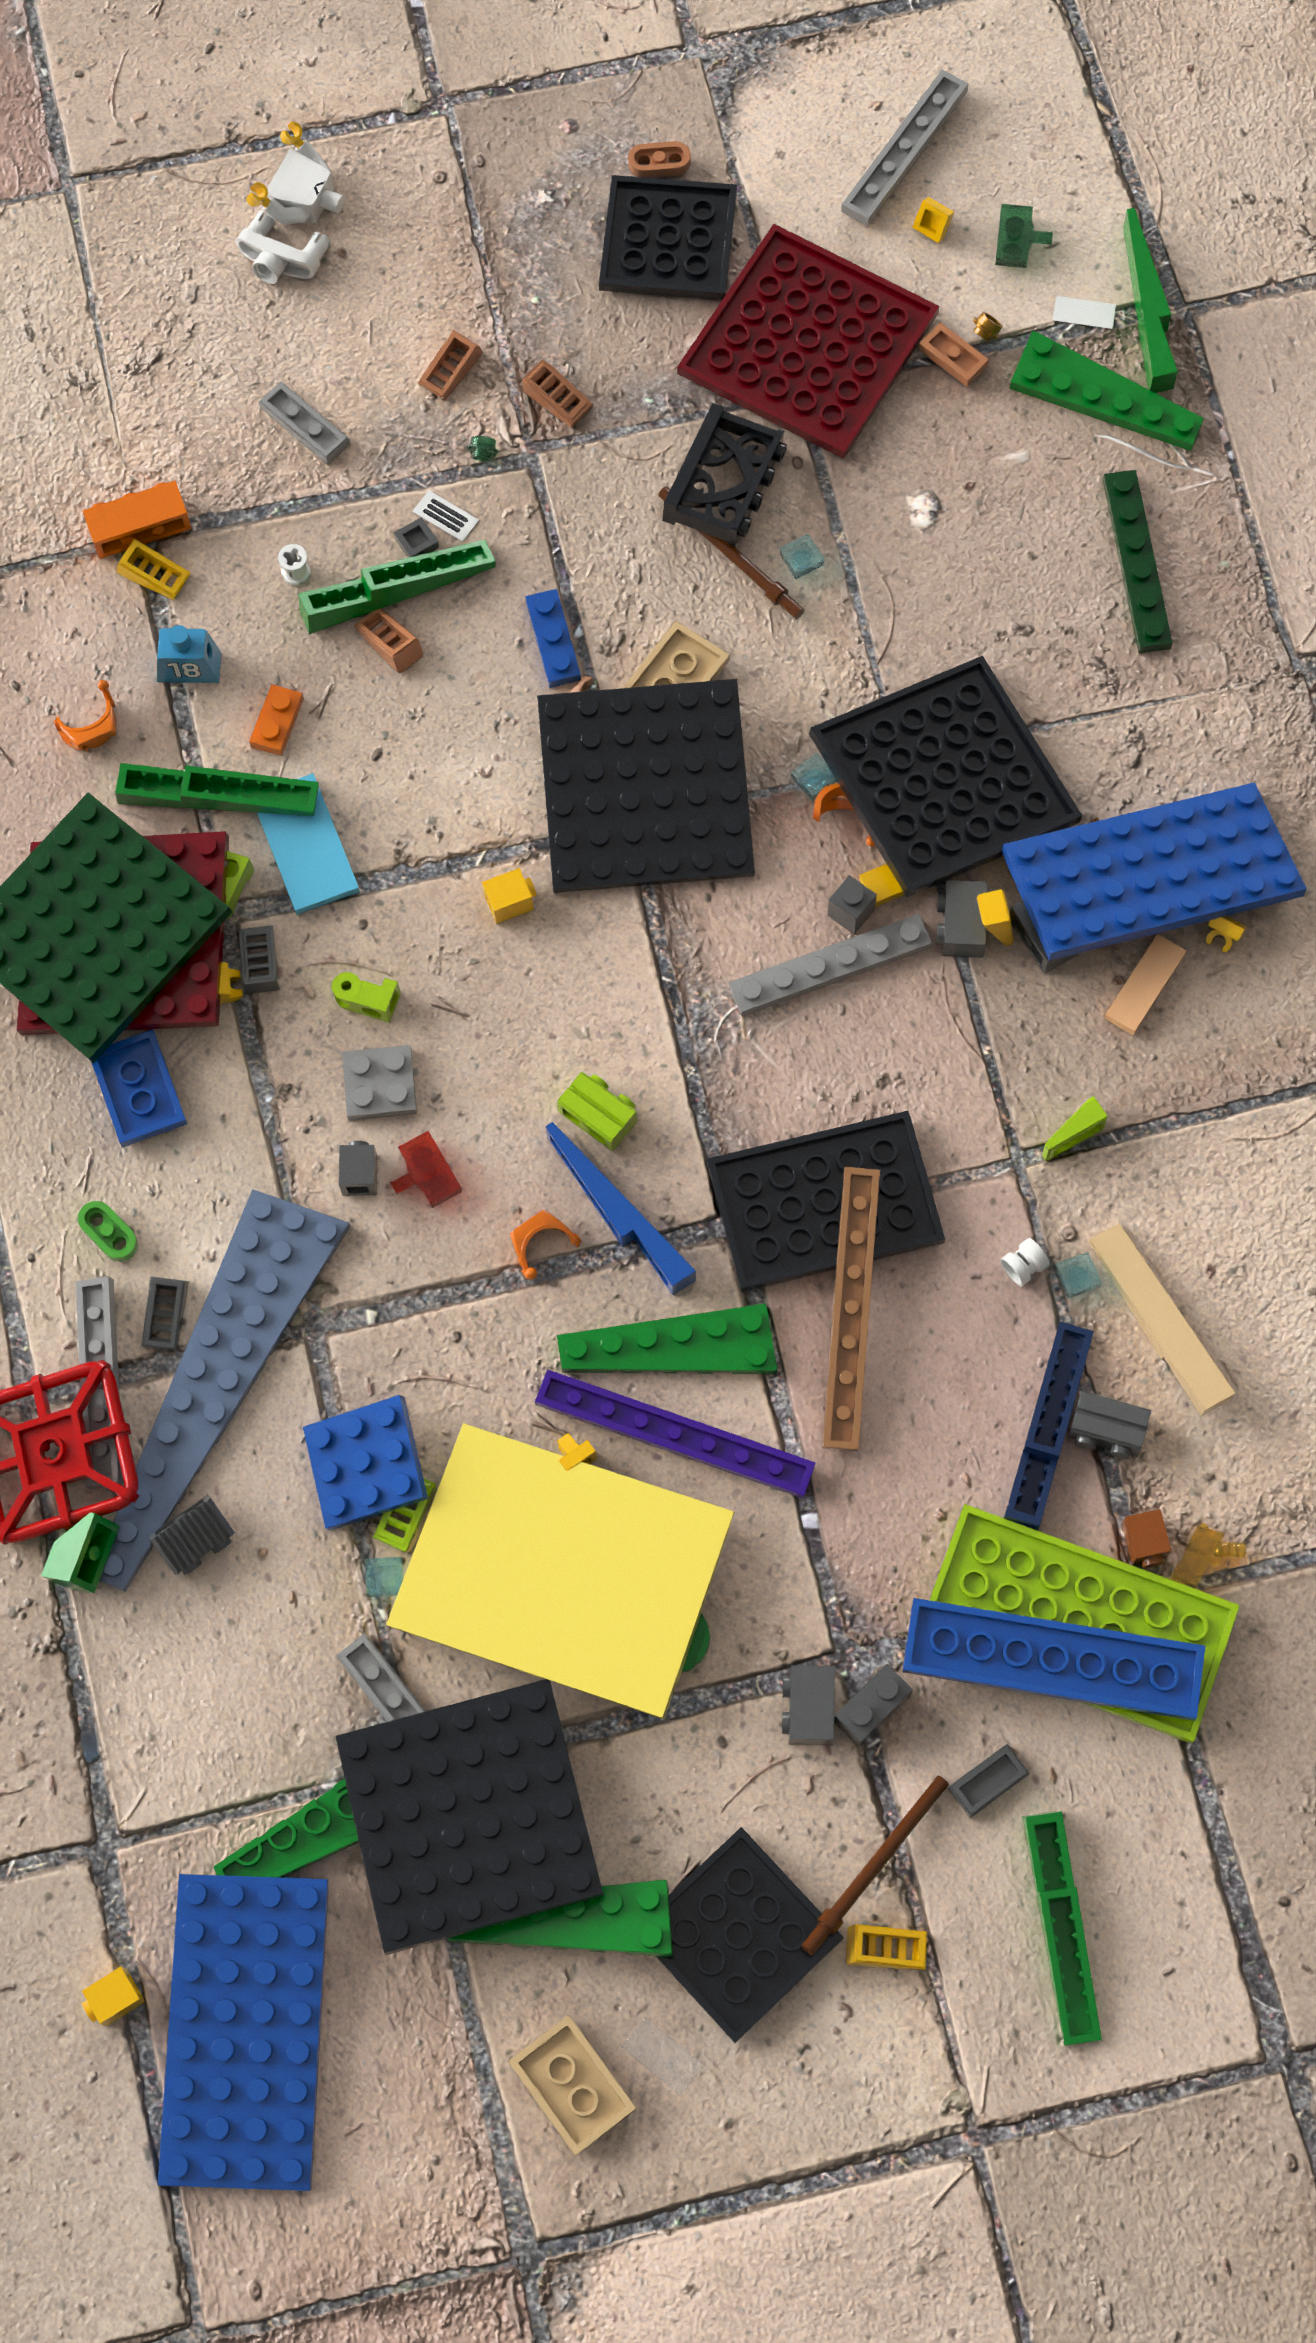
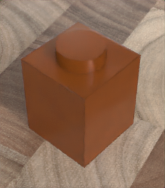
(1146, 1538)

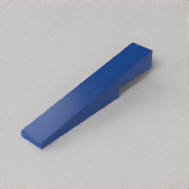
(621, 1216)

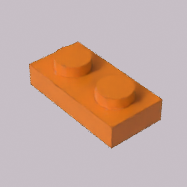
(276, 720)

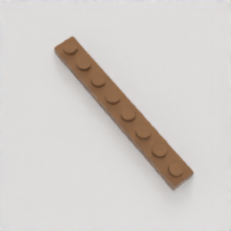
(851, 1309)

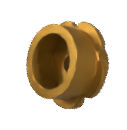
(987, 326)

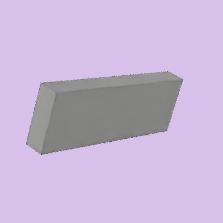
(304, 423)
(379, 1680)

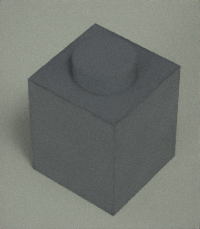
(851, 904)
(358, 1169)

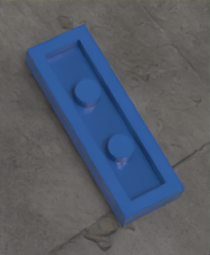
(553, 638)

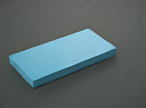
(309, 856)

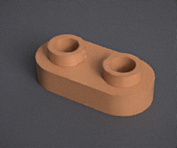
(659, 159)

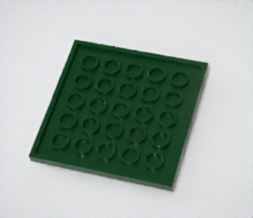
(98, 926)

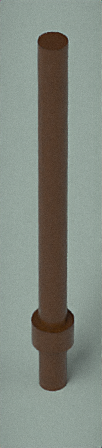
(774, 590)
(831, 1919)

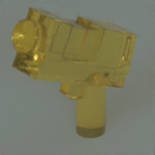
(1203, 1548)

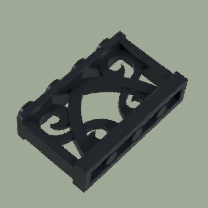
(714, 436)

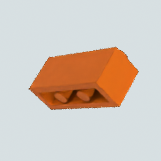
(137, 516)

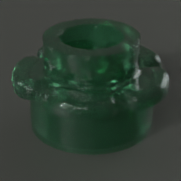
(482, 448)

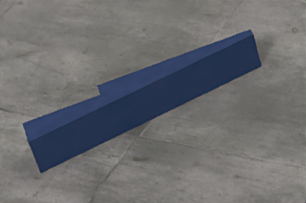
(1048, 1425)

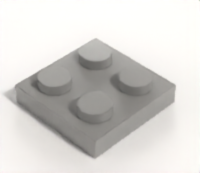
(379, 1082)

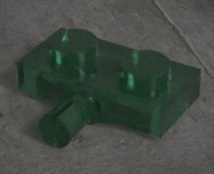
(1017, 235)

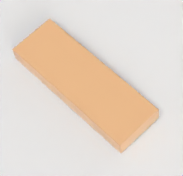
(1145, 984)

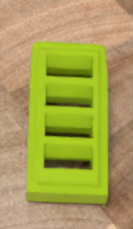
(1080, 1126)
(416, 1517)

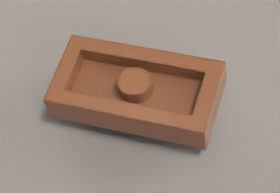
(953, 354)

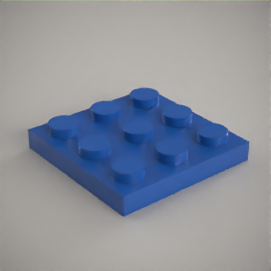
(365, 1462)

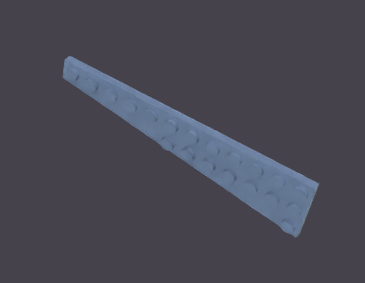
(251, 1302)

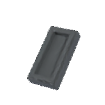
(988, 1781)

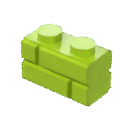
(598, 1110)

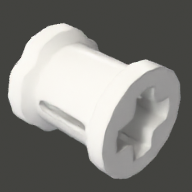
(292, 564)

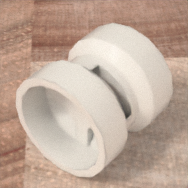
(1025, 1262)

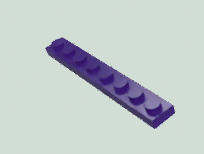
(675, 1433)

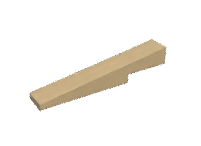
(1162, 1321)

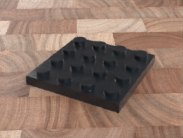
(668, 237)
(741, 1935)

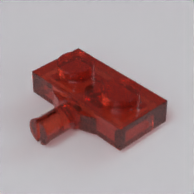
(426, 1171)

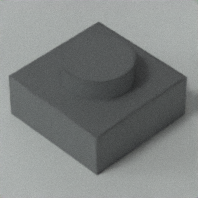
(416, 538)

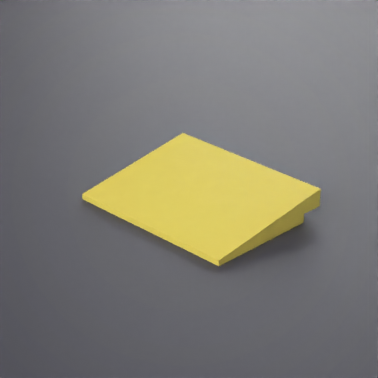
(562, 1571)

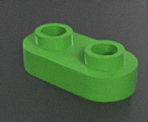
(109, 1232)

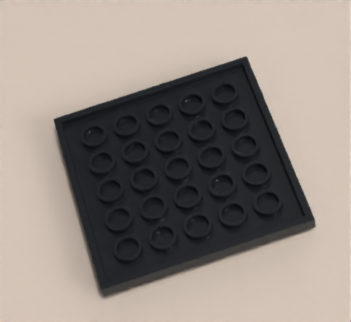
(944, 775)
(645, 785)
(468, 1816)

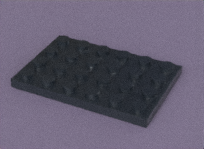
(787, 1196)

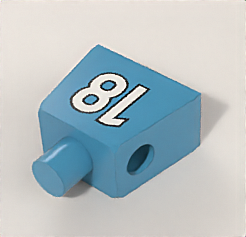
(187, 656)

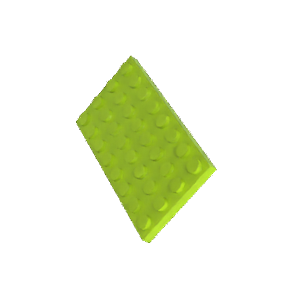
(1039, 1576)

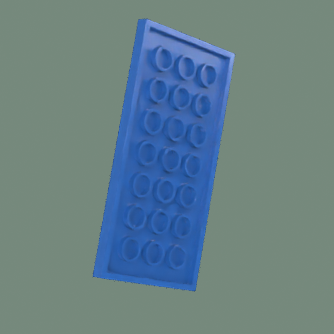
(1152, 871)
(244, 2033)

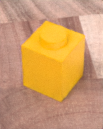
(509, 895)
(112, 1997)

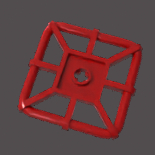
(74, 1459)

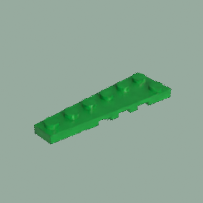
(1084, 386)
(702, 1343)
(299, 1841)
(625, 1920)

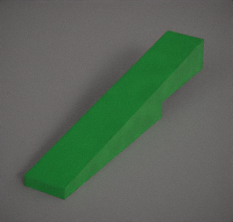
(1151, 308)
(392, 583)
(214, 790)
(1062, 1927)

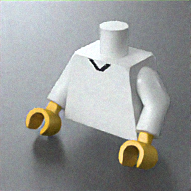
(300, 185)

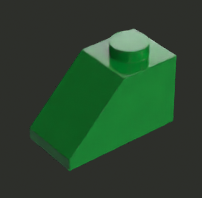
(81, 1554)

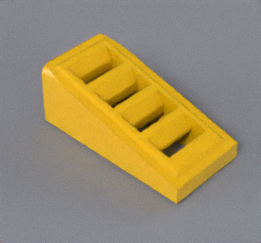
(139, 550)
(996, 915)
(854, 1947)

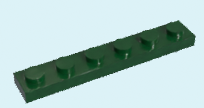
(1137, 561)

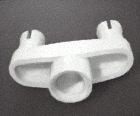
(276, 258)

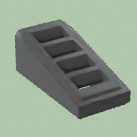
(265, 982)
(153, 1297)

